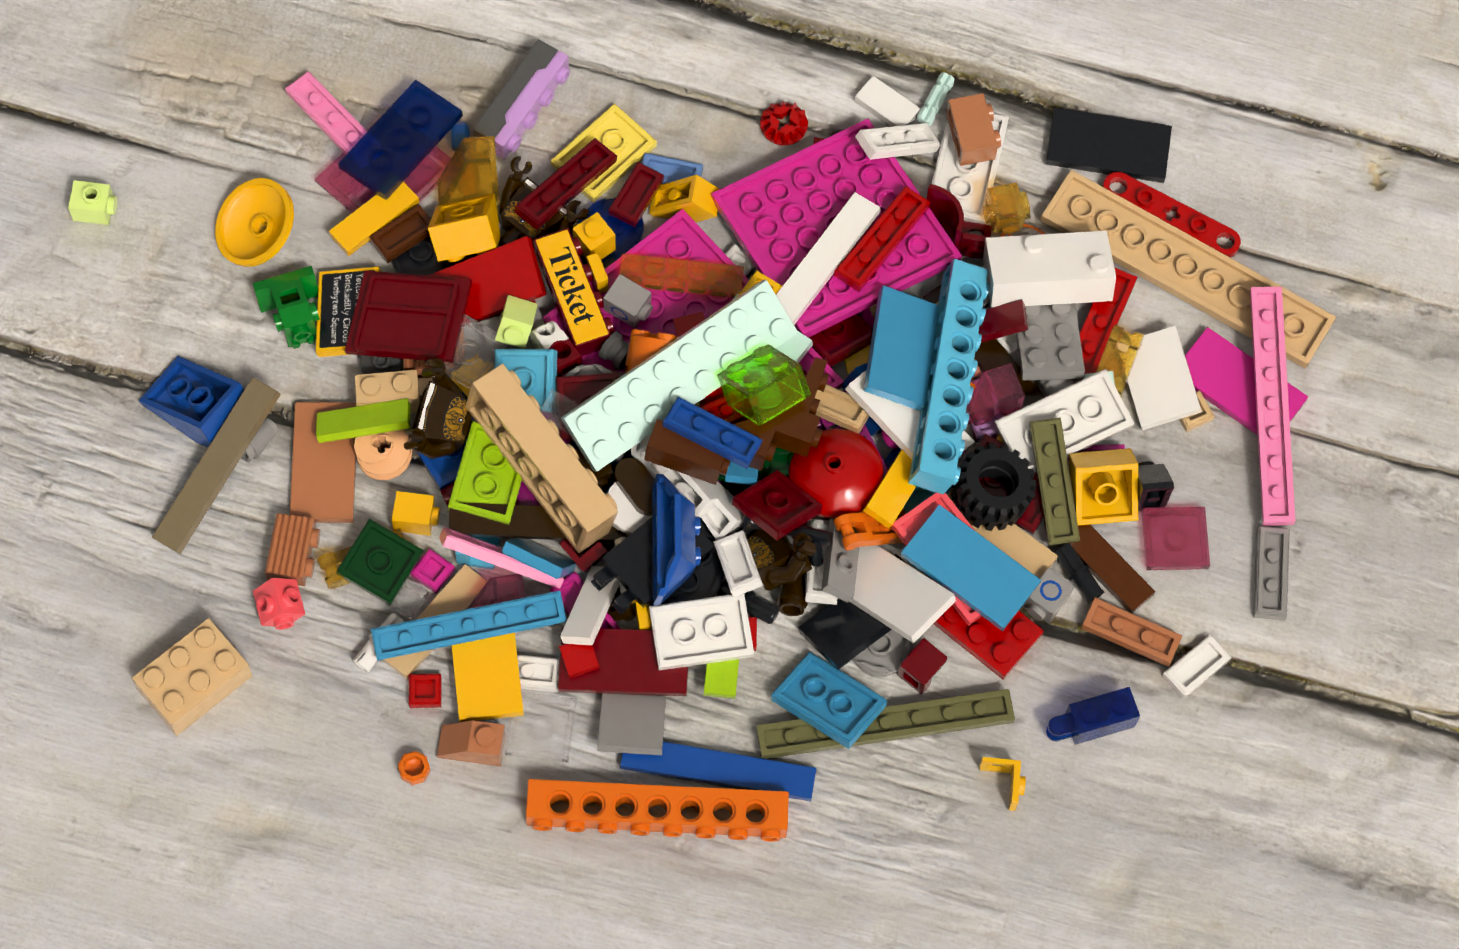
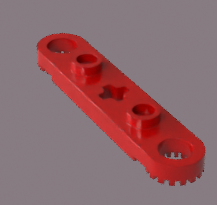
(1187, 219)

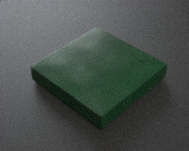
(380, 562)

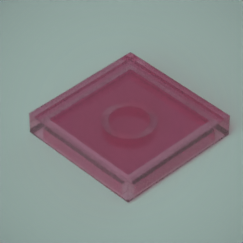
(1175, 538)

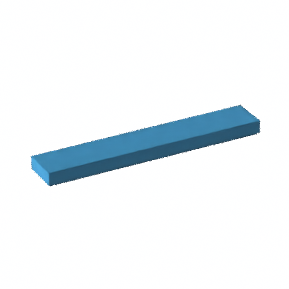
(468, 625)

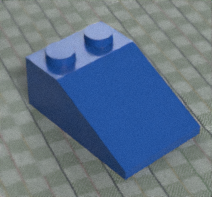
(192, 399)

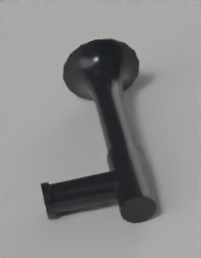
(818, 536)

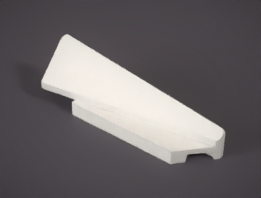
(711, 501)

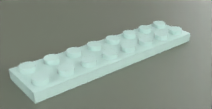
(684, 368)

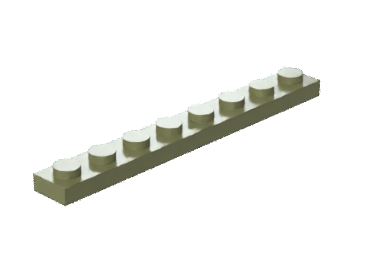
(894, 723)

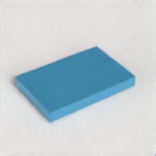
(829, 700)

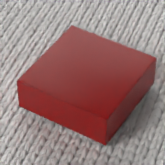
(579, 659)
(425, 691)

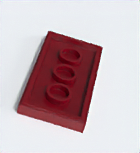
(626, 667)

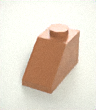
(472, 742)

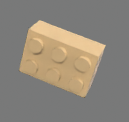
(192, 676)

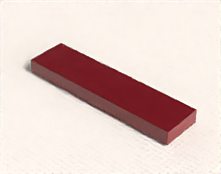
(565, 184)

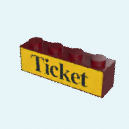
(572, 291)

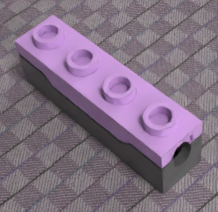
(523, 97)

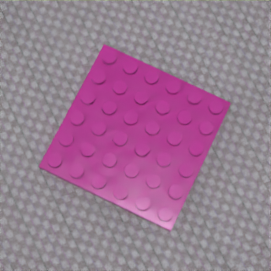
(792, 203)

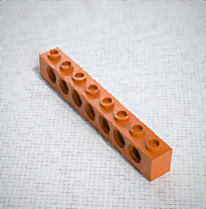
(642, 798)

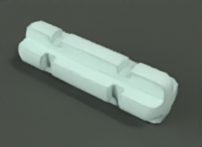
(935, 99)

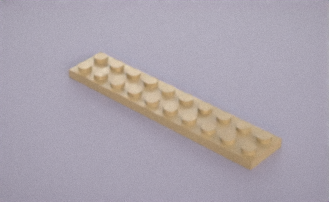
(1182, 263)

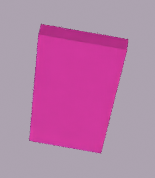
(1227, 379)

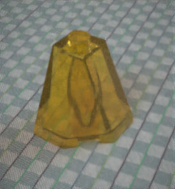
(470, 171)

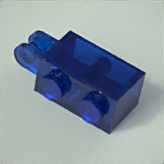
(1095, 717)

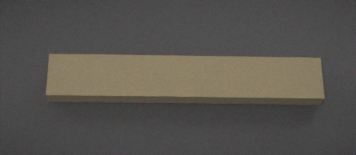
(216, 465)

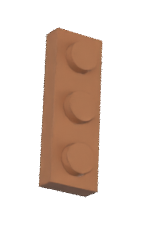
(1131, 632)

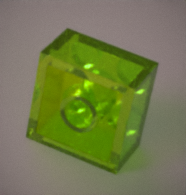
(763, 384)

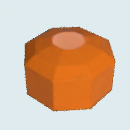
(414, 768)

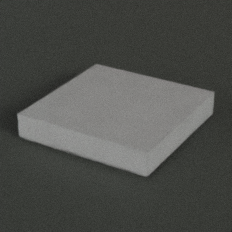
(631, 724)

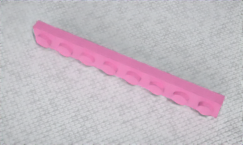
(1272, 406)

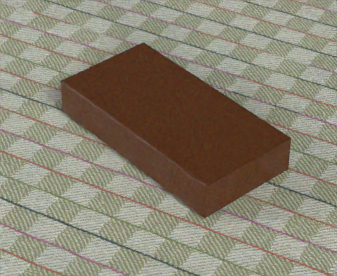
(401, 234)

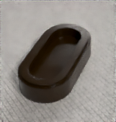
(635, 484)

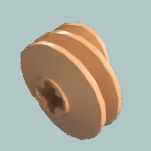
(386, 464)

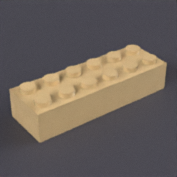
(541, 457)

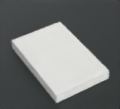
(1161, 380)
(701, 631)

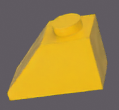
(689, 194)

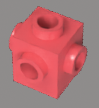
(279, 603)

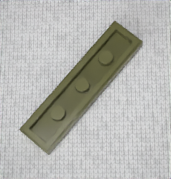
(1054, 481)

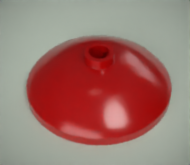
(845, 487)

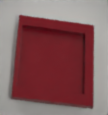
(408, 316)

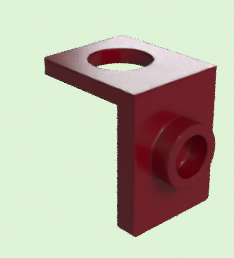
(972, 244)

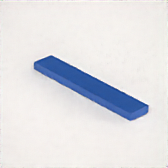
(724, 770)

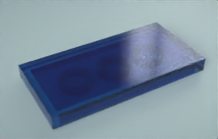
(400, 139)

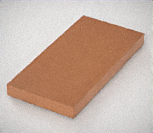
(321, 471)

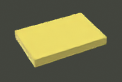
(619, 135)

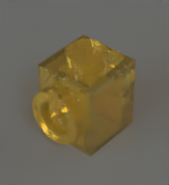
(1006, 208)

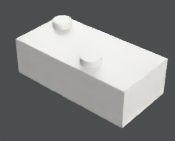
(1050, 268)

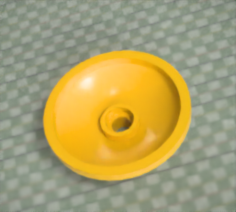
(254, 222)

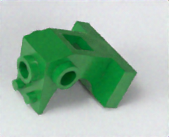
(289, 296)

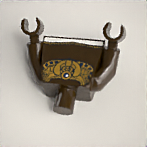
(515, 191)
(441, 417)
(780, 560)

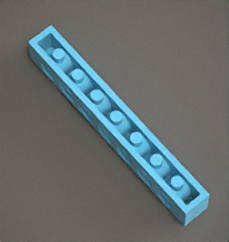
(959, 303)

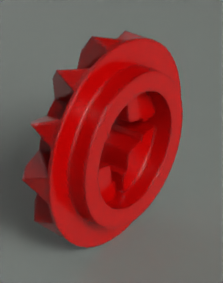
(789, 133)

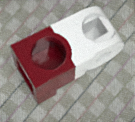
(552, 337)

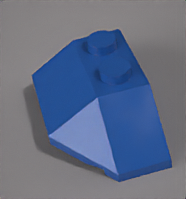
(672, 538)

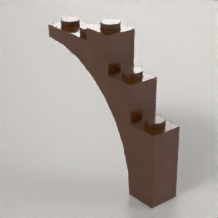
(791, 430)

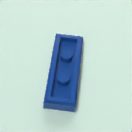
(712, 432)

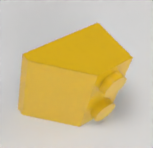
(465, 228)
(1104, 486)

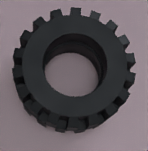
(1007, 469)

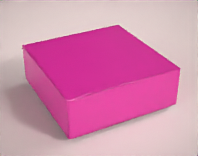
(432, 571)

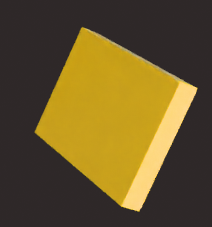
(487, 679)

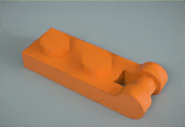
(869, 531)

